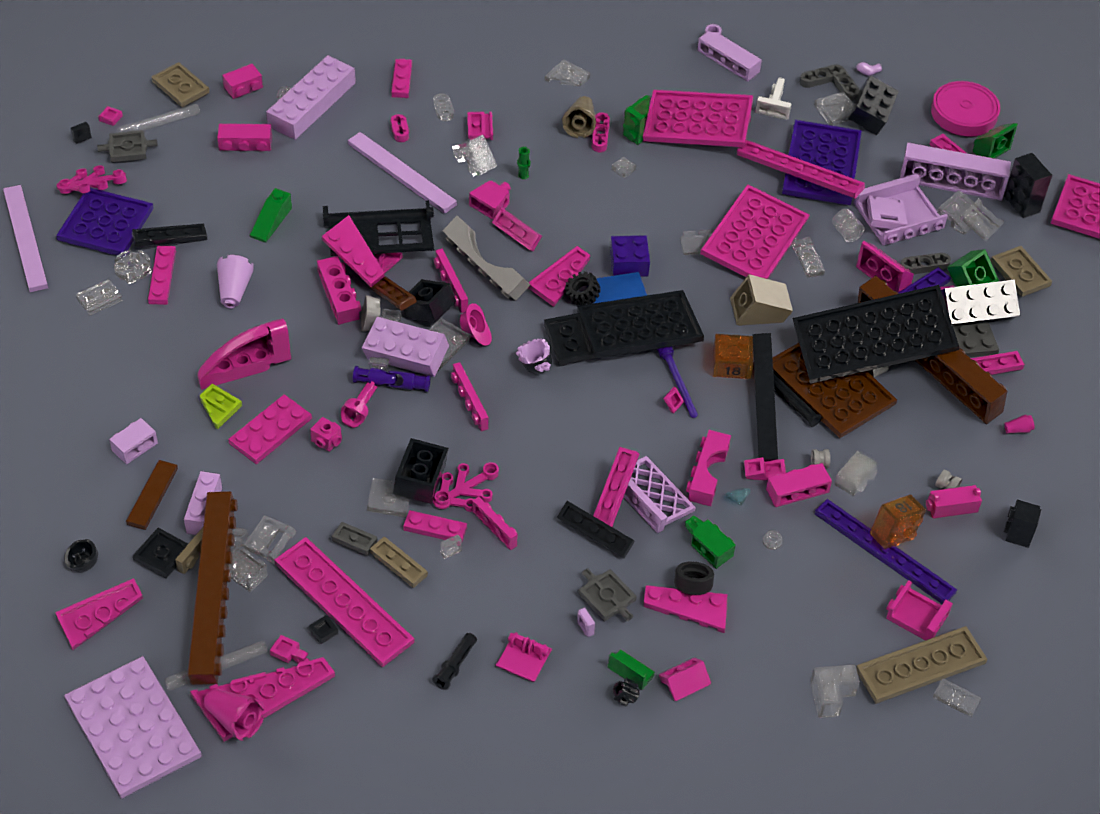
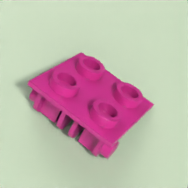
(523, 657)

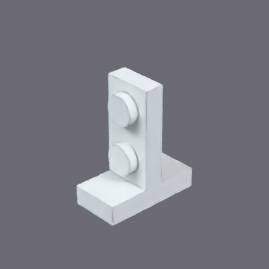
(773, 106)

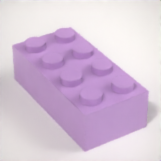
(406, 346)

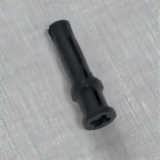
(450, 667)

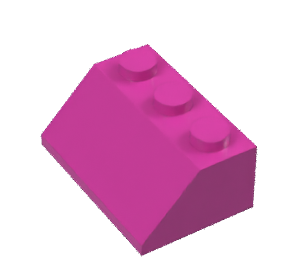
(877, 263)

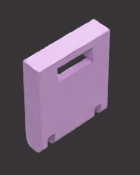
(886, 208)

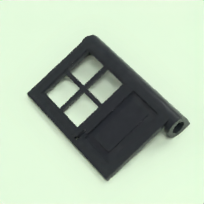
(368, 222)

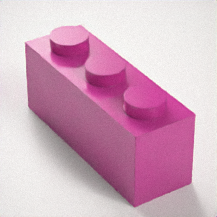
(244, 137)
(798, 485)

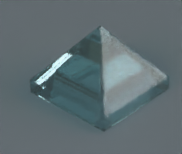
(738, 495)

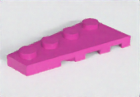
(353, 250)
(552, 282)
(705, 609)
(94, 613)

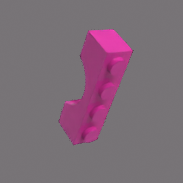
(704, 485)

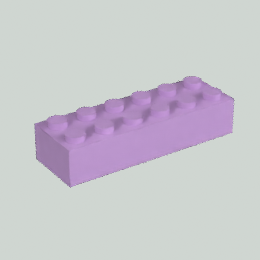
(311, 97)
(956, 171)

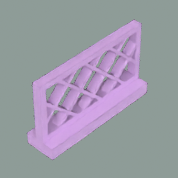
(649, 510)

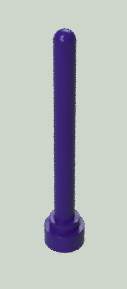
(667, 354)

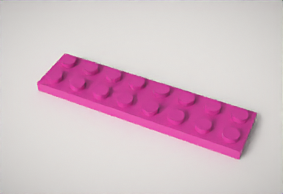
(344, 601)

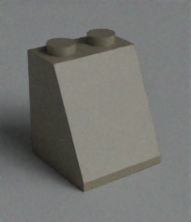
(761, 301)

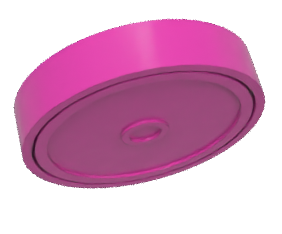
(965, 108)

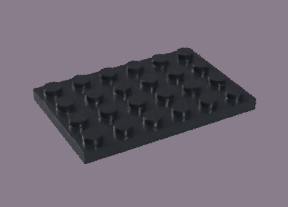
(640, 324)

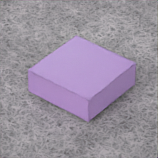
(586, 622)

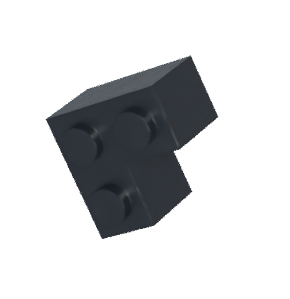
(1022, 524)

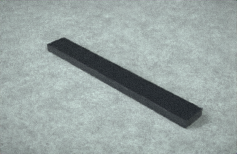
(765, 397)

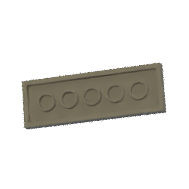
(921, 664)

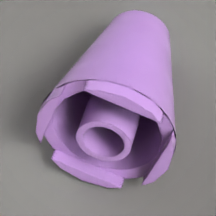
(233, 279)

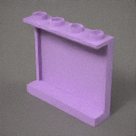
(919, 211)

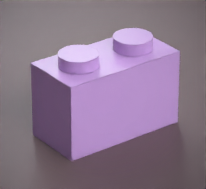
(133, 441)

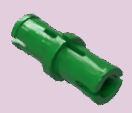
(523, 163)

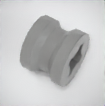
(820, 457)

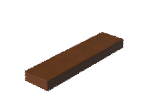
(393, 293)
(152, 495)

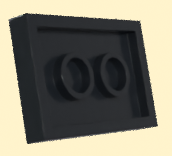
(568, 338)

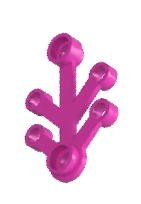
(69, 185)
(490, 472)

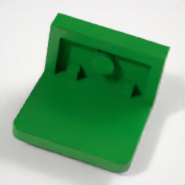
(635, 118)

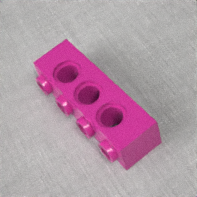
(338, 290)

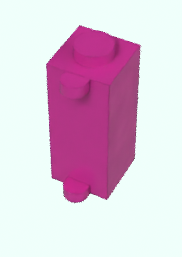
(954, 501)

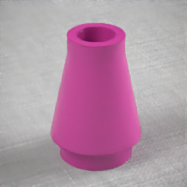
(1022, 424)

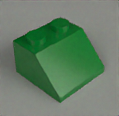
(995, 141)
(973, 269)

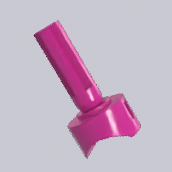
(357, 408)

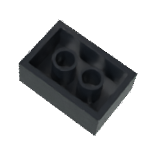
(873, 105)
(1027, 185)
(420, 470)

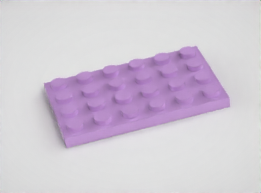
(132, 726)

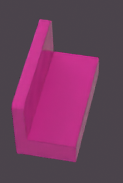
(686, 678)

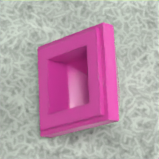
(673, 400)

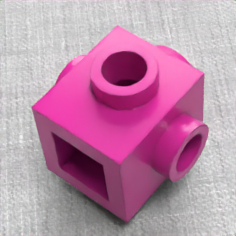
(326, 434)

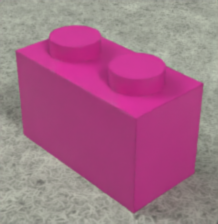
(242, 81)

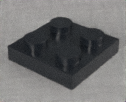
(160, 552)

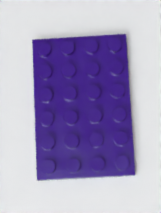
(826, 147)

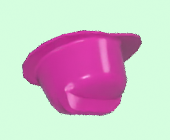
(474, 323)

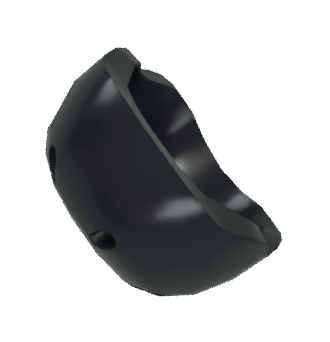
(83, 559)

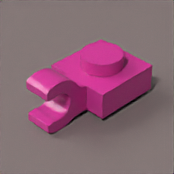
(288, 649)

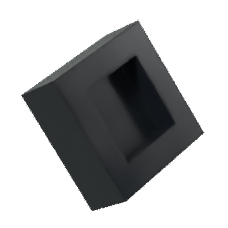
(81, 132)
(323, 629)

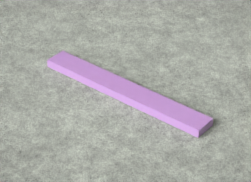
(402, 172)
(25, 238)

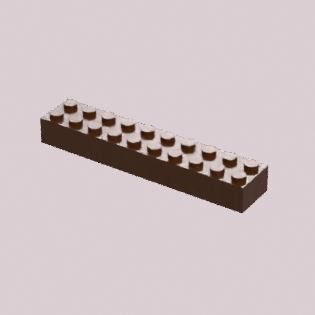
(953, 369)

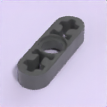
(935, 260)

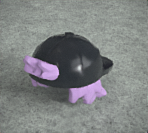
(535, 356)

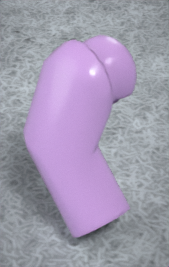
(867, 69)

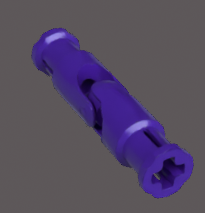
(380, 377)

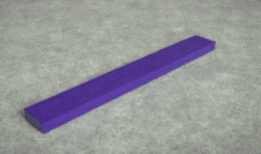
(892, 556)

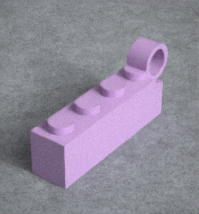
(728, 53)

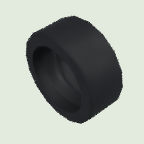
(686, 574)

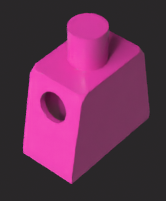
(490, 198)

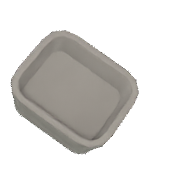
(370, 311)

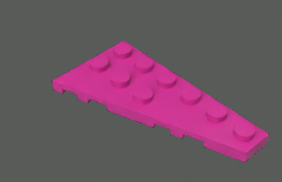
(273, 689)

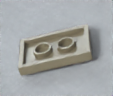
(180, 84)
(1019, 266)

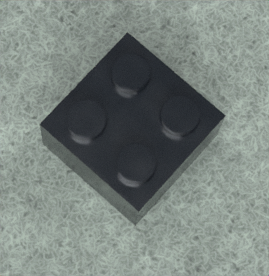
(432, 300)

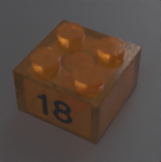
(733, 356)
(897, 521)

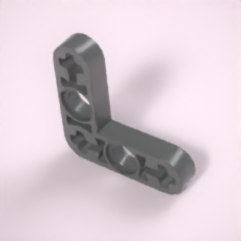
(833, 73)

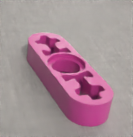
(601, 137)

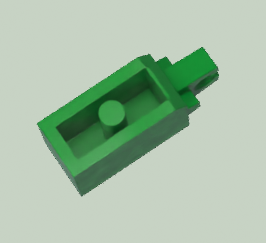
(710, 541)

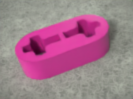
(403, 127)

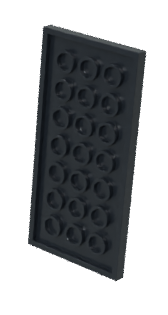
(875, 334)

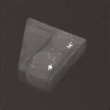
(568, 74)

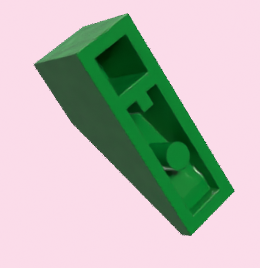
(272, 214)

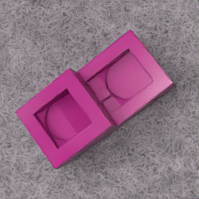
(760, 470)

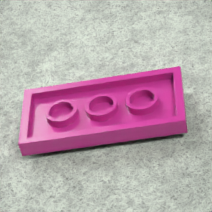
(270, 429)

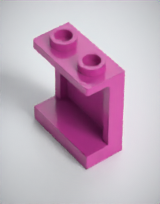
(917, 612)

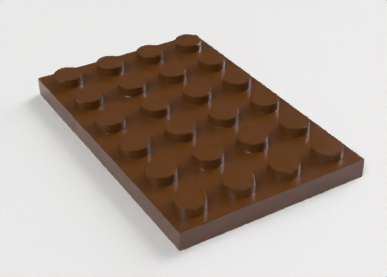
(841, 401)

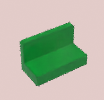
(630, 668)

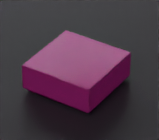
(110, 116)

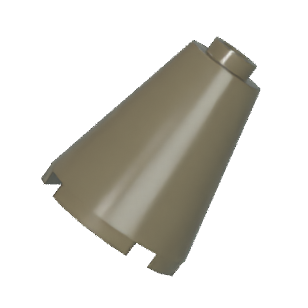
(580, 118)

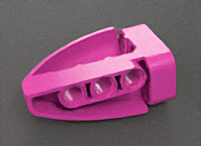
(247, 354)

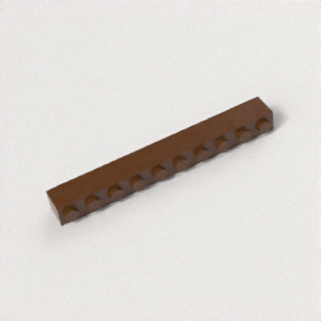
(212, 589)

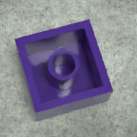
(630, 255)

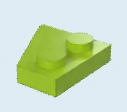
(219, 404)

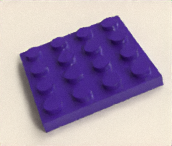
(104, 221)

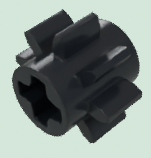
(626, 692)

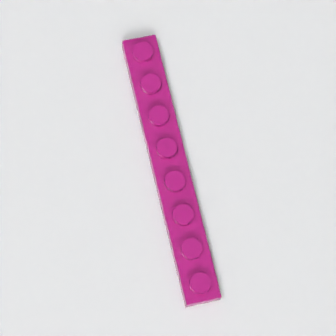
(801, 169)

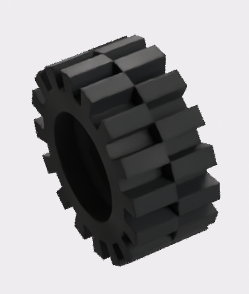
(580, 281)

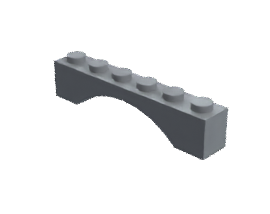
(507, 278)

